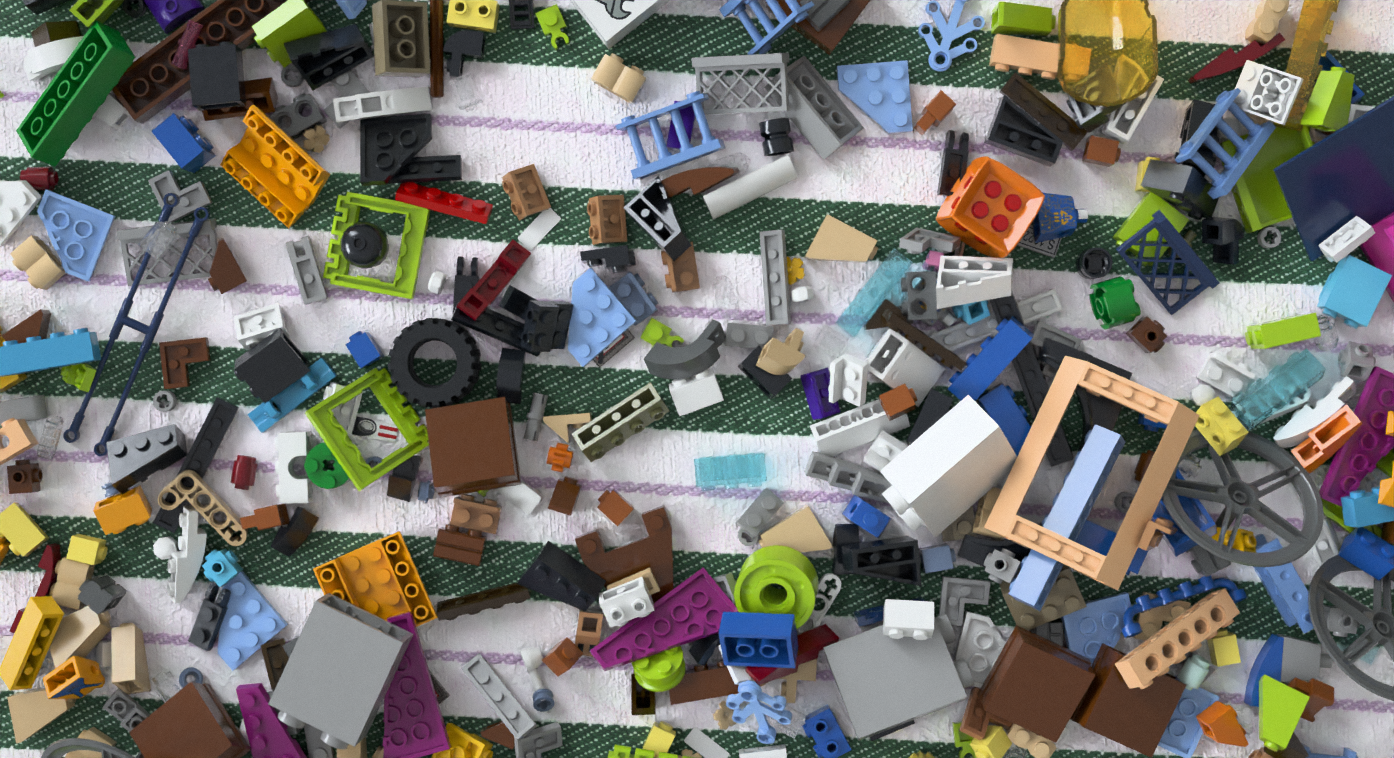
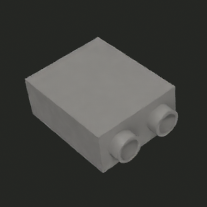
(339, 671)
(896, 679)

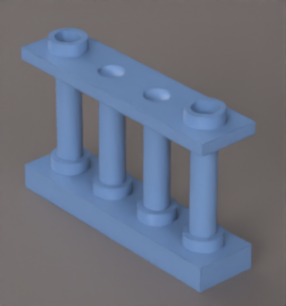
(762, 46)
(1246, 149)
(687, 150)
(1284, 587)

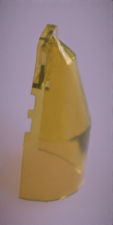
(1106, 50)

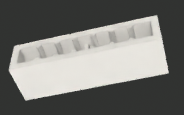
(750, 187)
(854, 428)

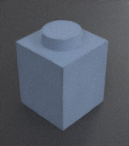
(937, 557)

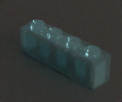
(873, 292)
(1277, 389)

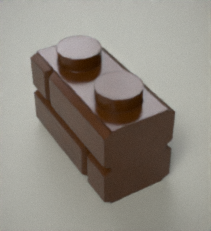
(460, 545)

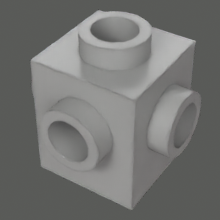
(1356, 361)
(1008, 572)
(1339, 621)

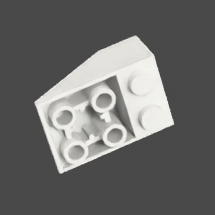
(1267, 91)
(901, 362)

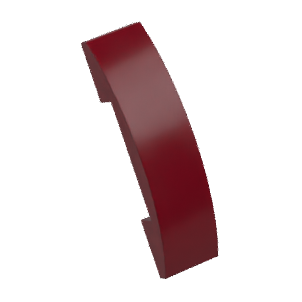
(494, 280)
(48, 562)

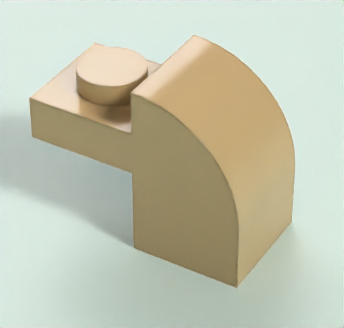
(782, 357)
(805, 672)

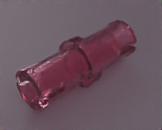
(187, 42)

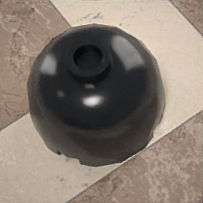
(364, 245)

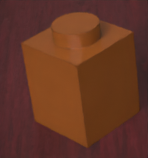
(1101, 151)
(898, 401)
(614, 506)
(562, 656)

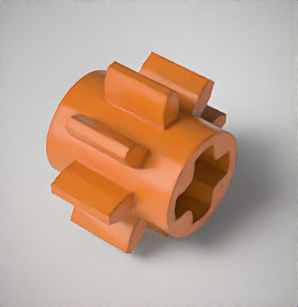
(559, 457)

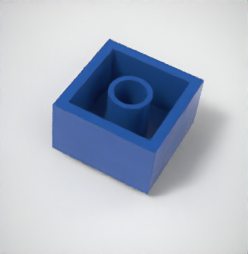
(184, 143)

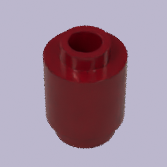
(40, 177)
(244, 472)

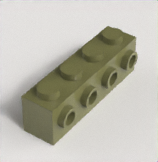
(620, 422)

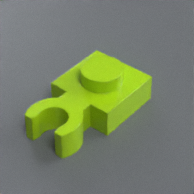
(552, 23)
(658, 332)
(962, 740)

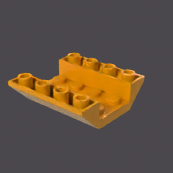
(275, 168)
(379, 580)

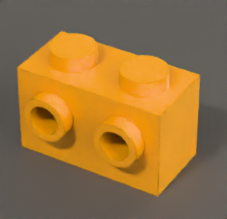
(123, 510)

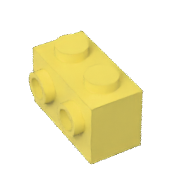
(473, 14)
(1220, 426)
(21, 530)

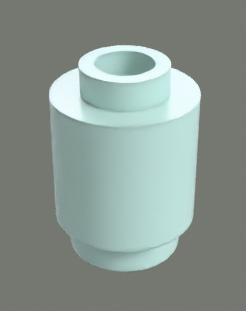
(1194, 671)

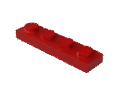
(444, 202)

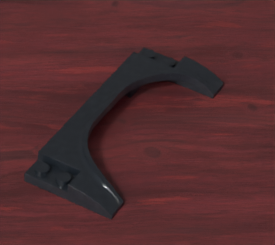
(1094, 411)

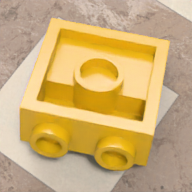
(464, 745)

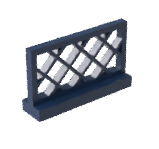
(1183, 250)

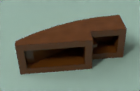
(697, 180)

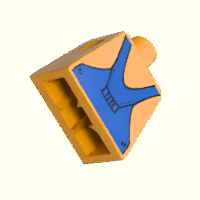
(73, 679)

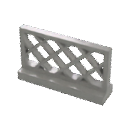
(745, 63)
(135, 235)

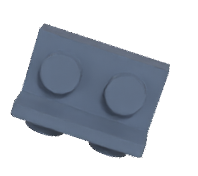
(633, 296)

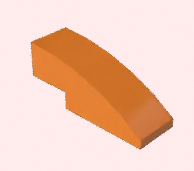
(1326, 439)

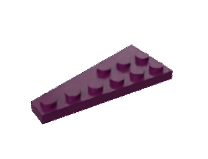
(1367, 444)
(679, 617)
(411, 706)
(265, 732)

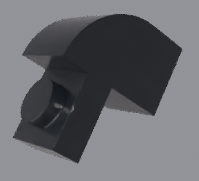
(462, 45)
(1225, 236)
(516, 302)
(511, 374)

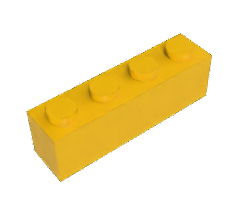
(31, 642)

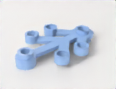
(949, 33)
(752, 693)

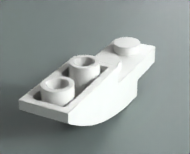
(382, 104)
(1307, 419)
(187, 562)

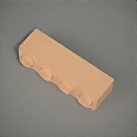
(1024, 55)

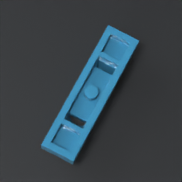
(290, 398)

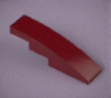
(1230, 61)
(809, 644)

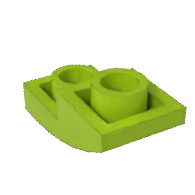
(79, 375)

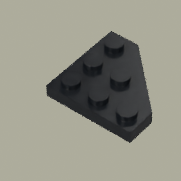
(390, 144)

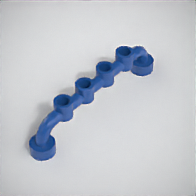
(1165, 597)

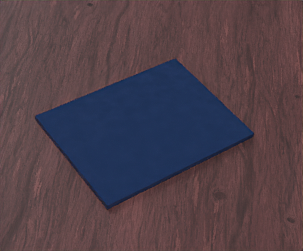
(1342, 178)

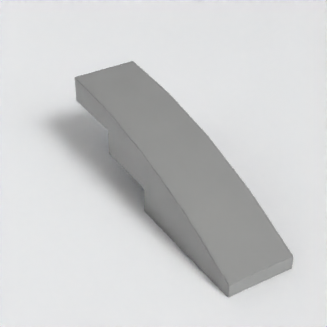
(848, 476)

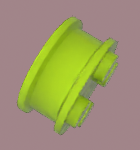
(660, 670)

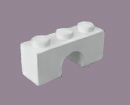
(291, 486)

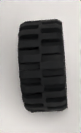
(403, 357)

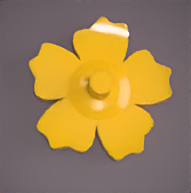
(794, 270)

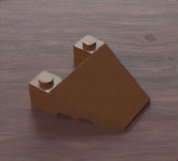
(621, 562)

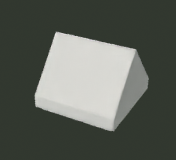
(103, 653)

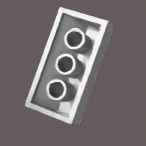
(816, 109)

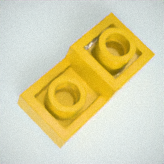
(1243, 541)

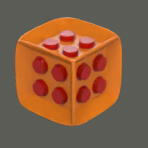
(990, 207)

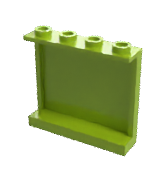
(1258, 190)

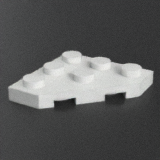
(16, 203)
(979, 645)

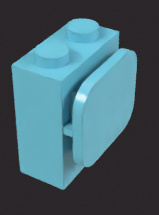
(1353, 291)

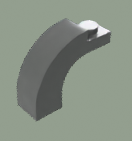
(686, 360)

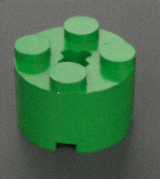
(1114, 302)
(318, 471)

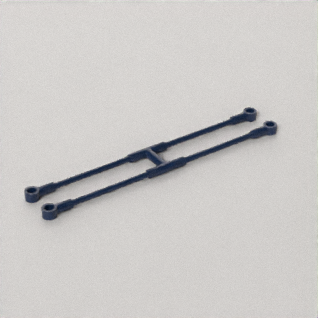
(150, 331)

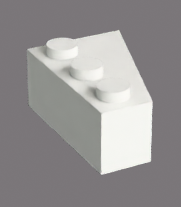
(1126, 118)
(972, 279)

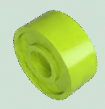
(780, 566)

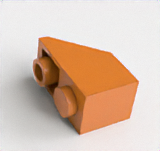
(1221, 725)

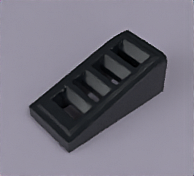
(513, 14)

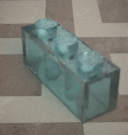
(730, 470)

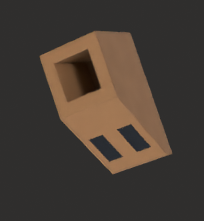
(588, 630)

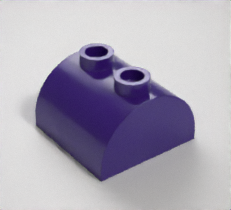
(173, 12)

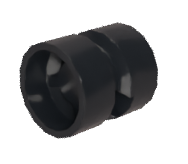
(776, 137)
(1094, 263)

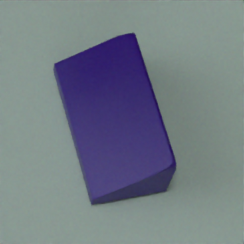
(688, 118)
(817, 394)

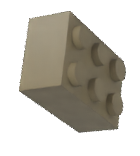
(401, 38)
(1062, 600)

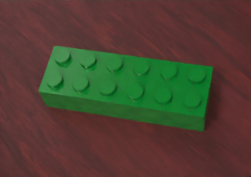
(75, 93)

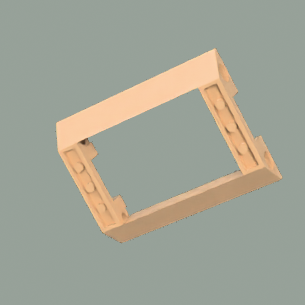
(1097, 381)

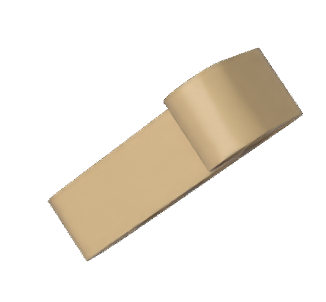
(207, 510)

